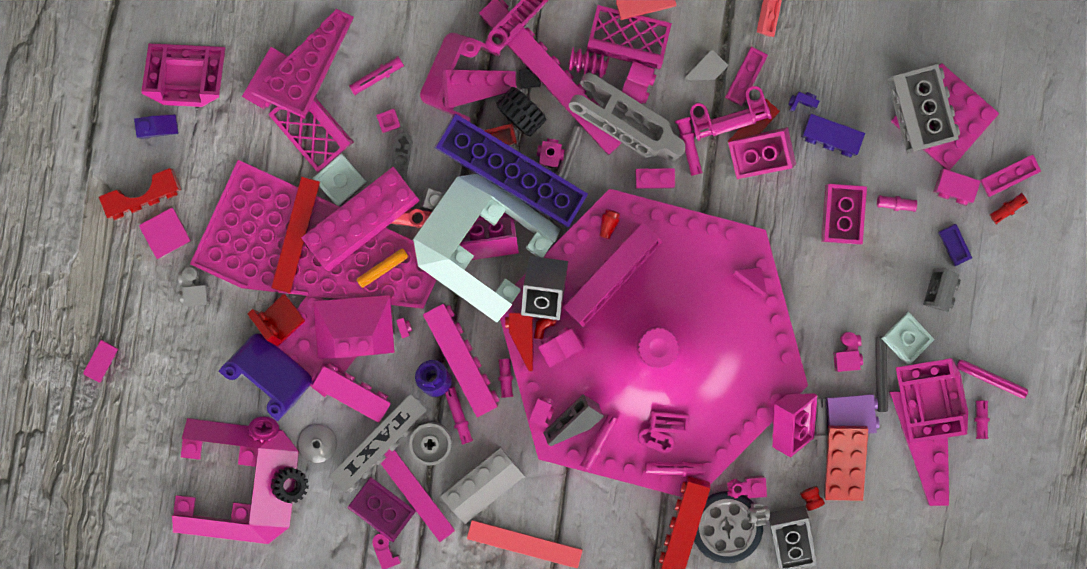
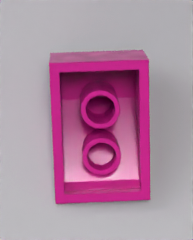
(762, 153)

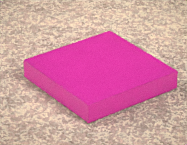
(165, 233)

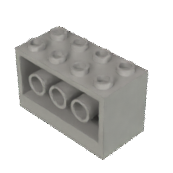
(910, 110)

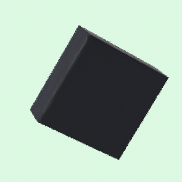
(528, 79)

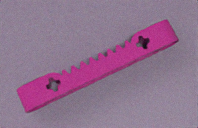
(513, 23)

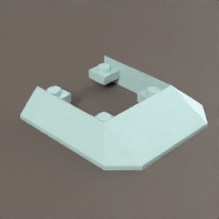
(440, 236)

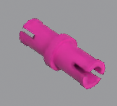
(896, 203)
(505, 378)
(982, 420)

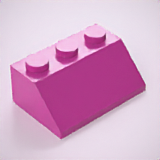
(491, 240)
(794, 422)

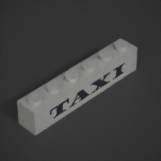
(378, 443)

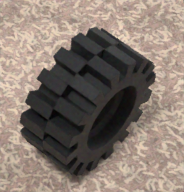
(299, 490)

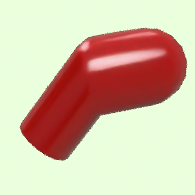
(541, 325)

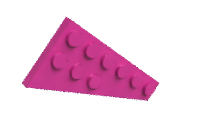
(304, 70)
(929, 460)

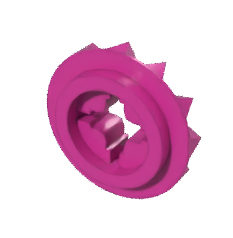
(256, 426)

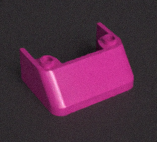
(446, 59)

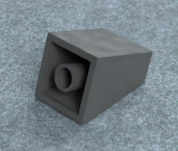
(544, 288)

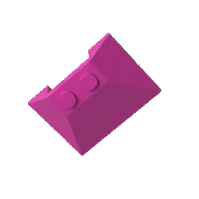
(183, 74)
(354, 327)
(933, 400)

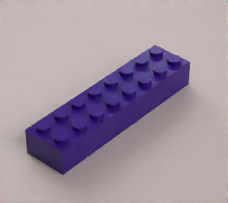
(510, 170)

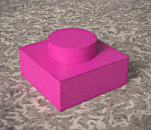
(388, 121)
(404, 327)

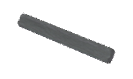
(881, 375)

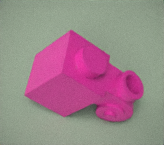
(849, 358)
(752, 487)

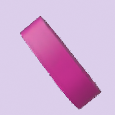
(654, 445)

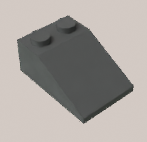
(941, 289)
(792, 538)

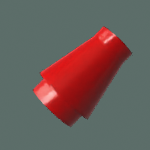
(609, 222)

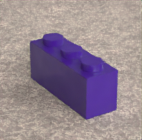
(832, 135)

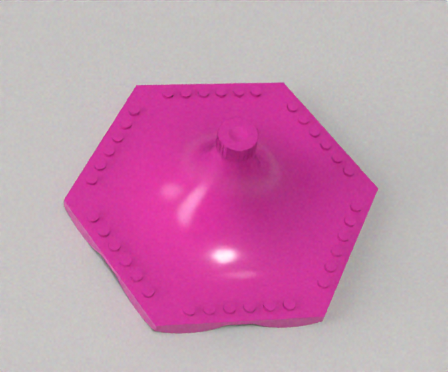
(666, 342)

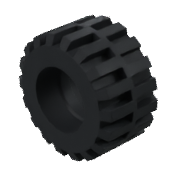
(521, 111)

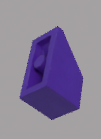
(156, 126)

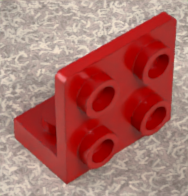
(278, 320)

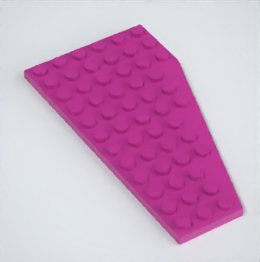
(250, 230)

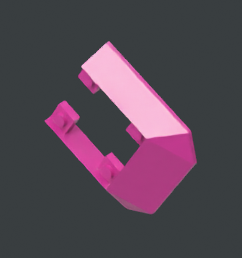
(252, 522)

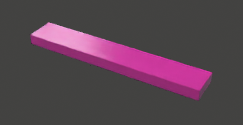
(417, 495)

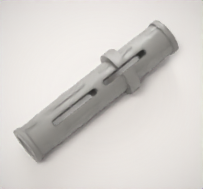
(821, 428)

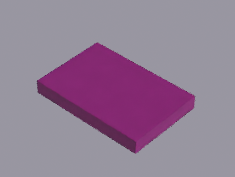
(381, 509)

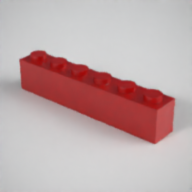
(684, 524)

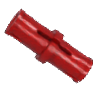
(1008, 208)

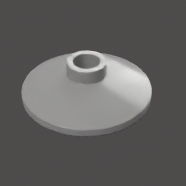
(327, 443)

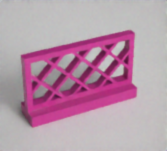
(629, 53)
(330, 125)

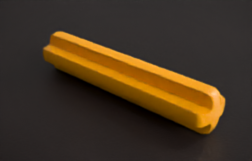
(382, 268)

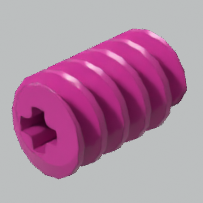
(588, 63)

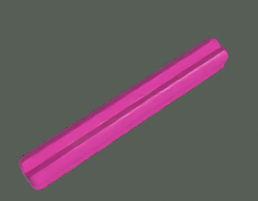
(992, 379)

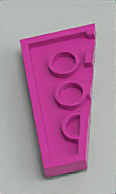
(475, 85)

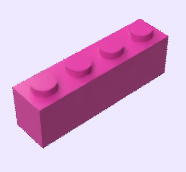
(350, 392)

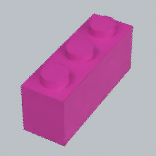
(267, 67)

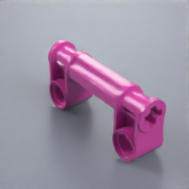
(731, 121)

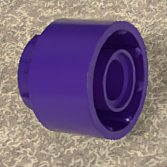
(440, 384)

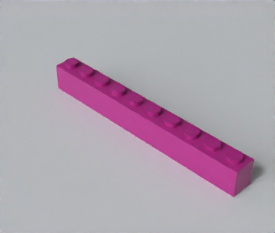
(548, 71)

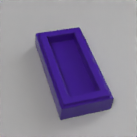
(955, 244)

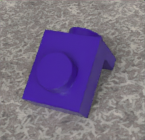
(806, 99)

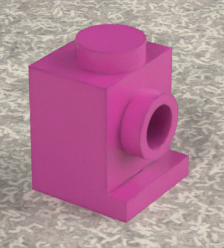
(542, 411)

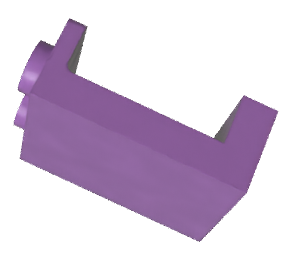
(853, 411)

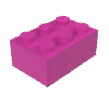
(844, 214)

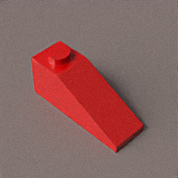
(522, 335)

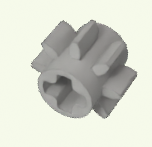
(758, 514)

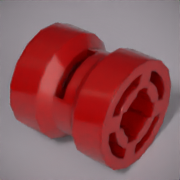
(812, 498)

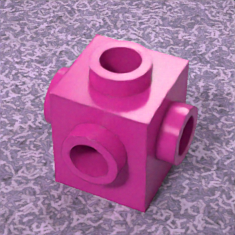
(545, 159)

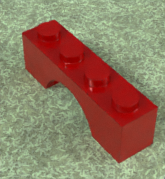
(163, 185)

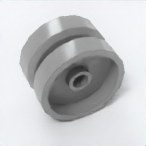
(430, 454)

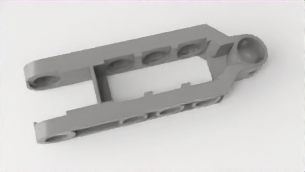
(602, 118)

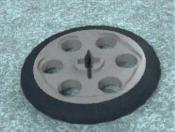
(730, 553)

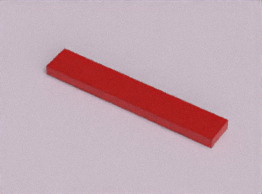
(296, 229)

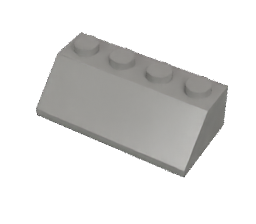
(482, 485)

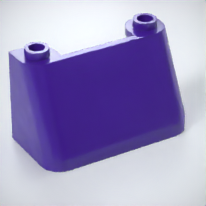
(270, 371)

